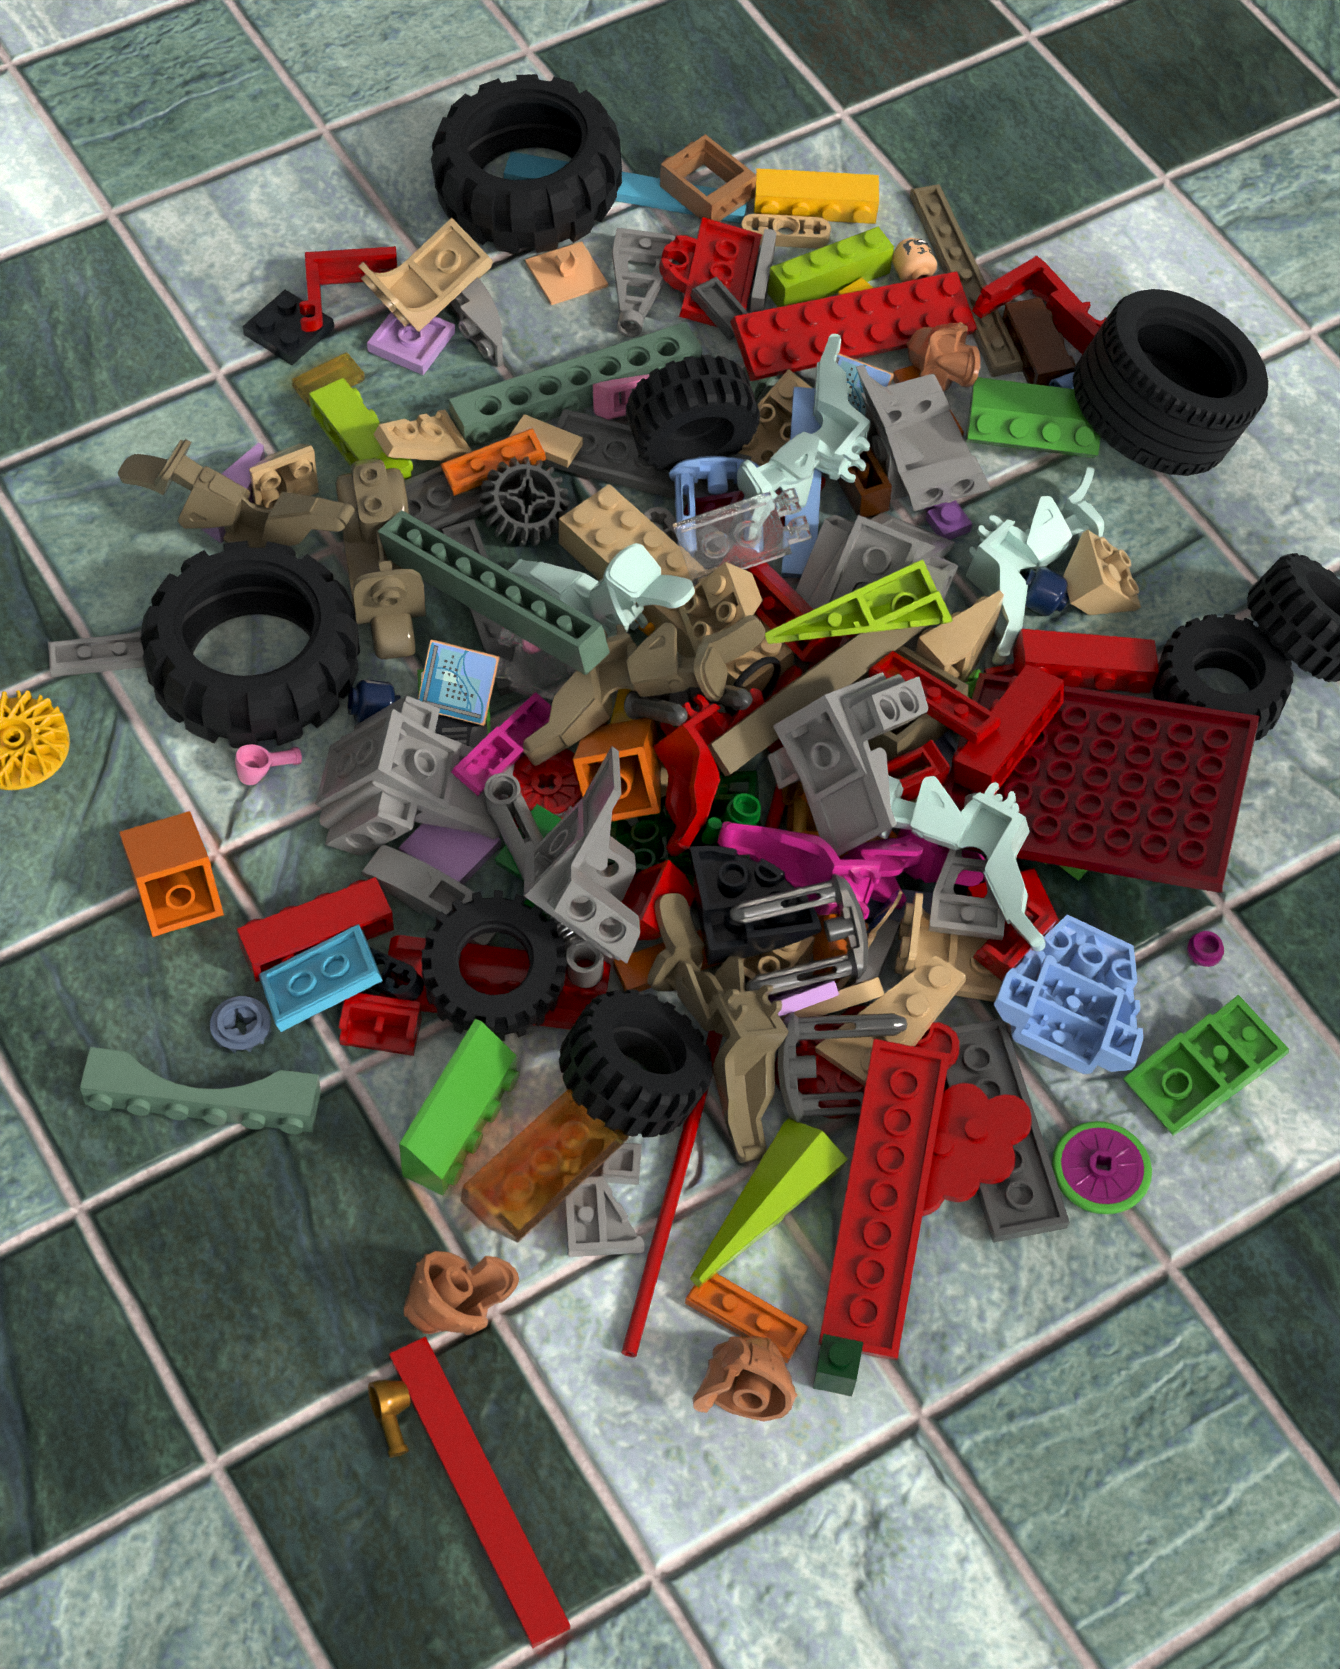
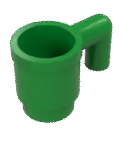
(742, 810)

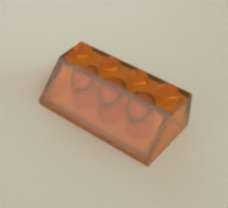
(539, 1168)

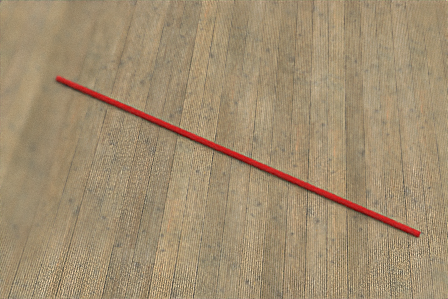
(678, 1172)

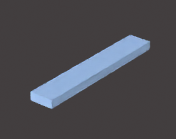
(803, 421)

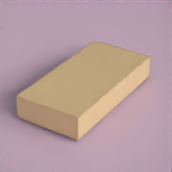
(557, 443)

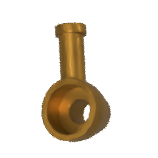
(387, 1401)

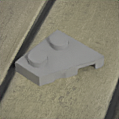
(598, 1222)

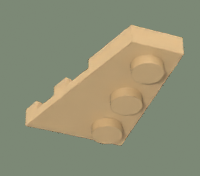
(422, 439)

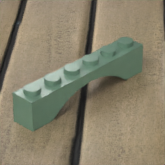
(279, 1101)

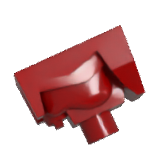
(648, 887)

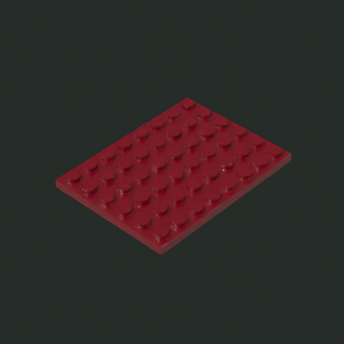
(1129, 785)

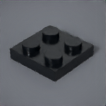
(279, 328)

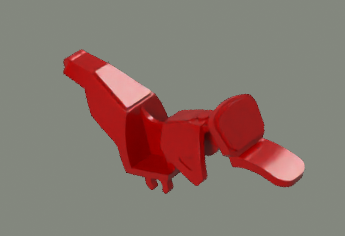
(691, 767)

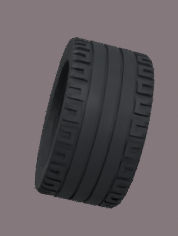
(1170, 382)

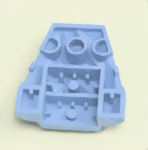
(1075, 999)

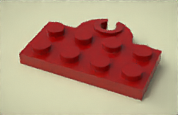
(716, 251)

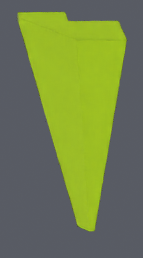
(891, 603)
(788, 1173)

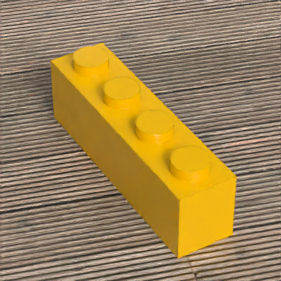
(817, 194)

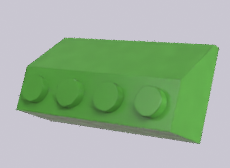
(1029, 418)
(458, 1110)

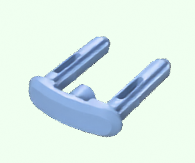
(713, 468)

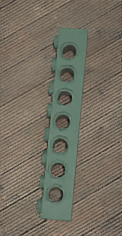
(565, 385)

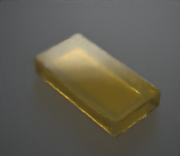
(326, 373)

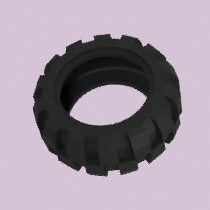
(516, 117)
(236, 585)

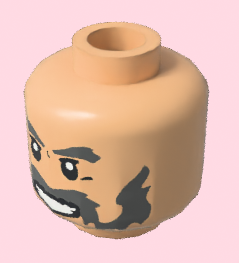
(914, 260)

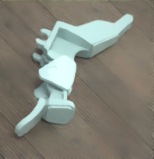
(829, 449)
(1011, 550)
(612, 601)
(983, 824)

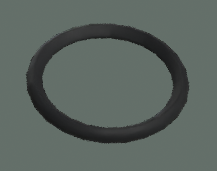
(750, 670)

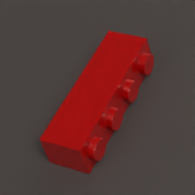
(783, 604)
(1089, 659)
(1024, 713)
(301, 927)

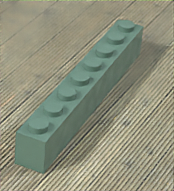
(495, 592)

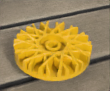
(31, 740)

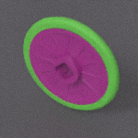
(1095, 1189)

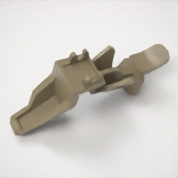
(226, 504)
(648, 669)
(719, 1003)

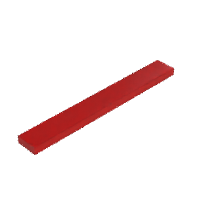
(480, 1493)

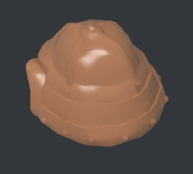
(944, 353)
(453, 1296)
(747, 1380)

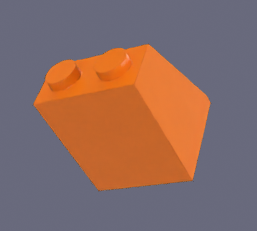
(638, 765)
(171, 873)

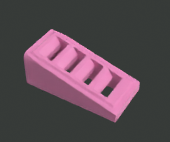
(606, 396)

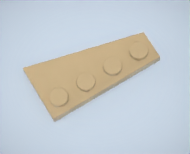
(917, 998)

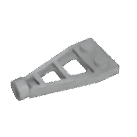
(644, 248)
(962, 913)

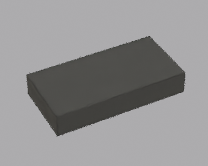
(718, 304)

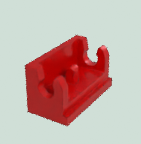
(1004, 954)
(380, 1023)

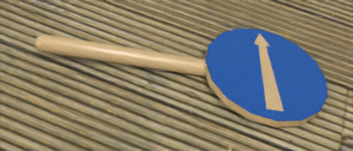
(875, 924)

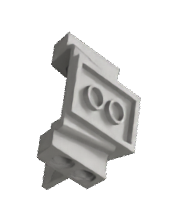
(919, 442)
(866, 550)
(833, 760)
(394, 775)
(571, 874)

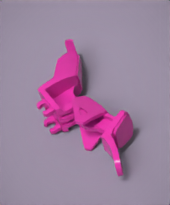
(867, 867)

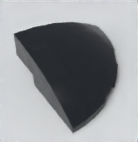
(726, 879)

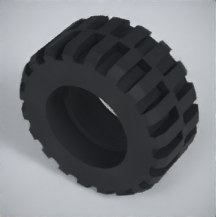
(692, 411)
(1300, 613)
(1229, 646)
(618, 1089)

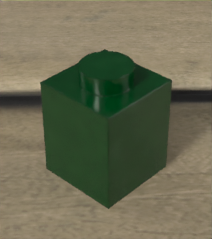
(837, 1365)

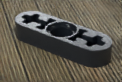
(403, 972)

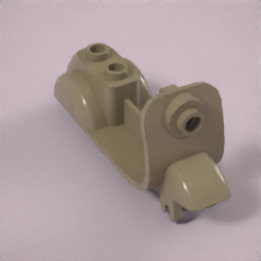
(379, 588)

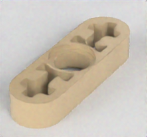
(795, 223)
(847, 997)

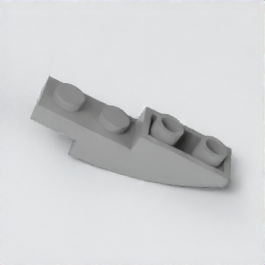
(480, 320)
(418, 885)

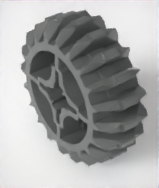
(496, 502)

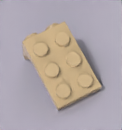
(429, 276)
(958, 950)

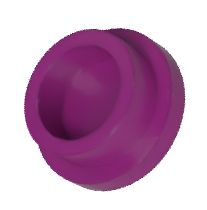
(1205, 949)

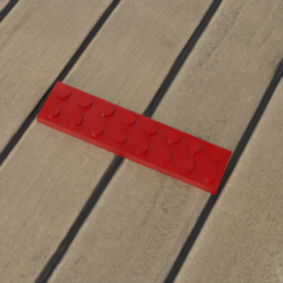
(866, 321)
(885, 1197)

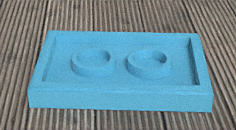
(320, 978)

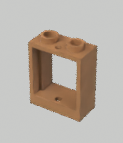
(736, 192)

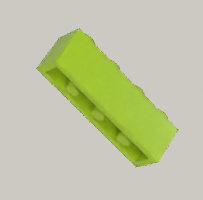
(831, 268)
(351, 425)

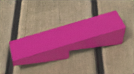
(502, 745)

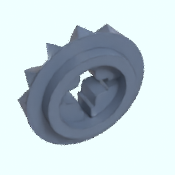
(251, 1012)

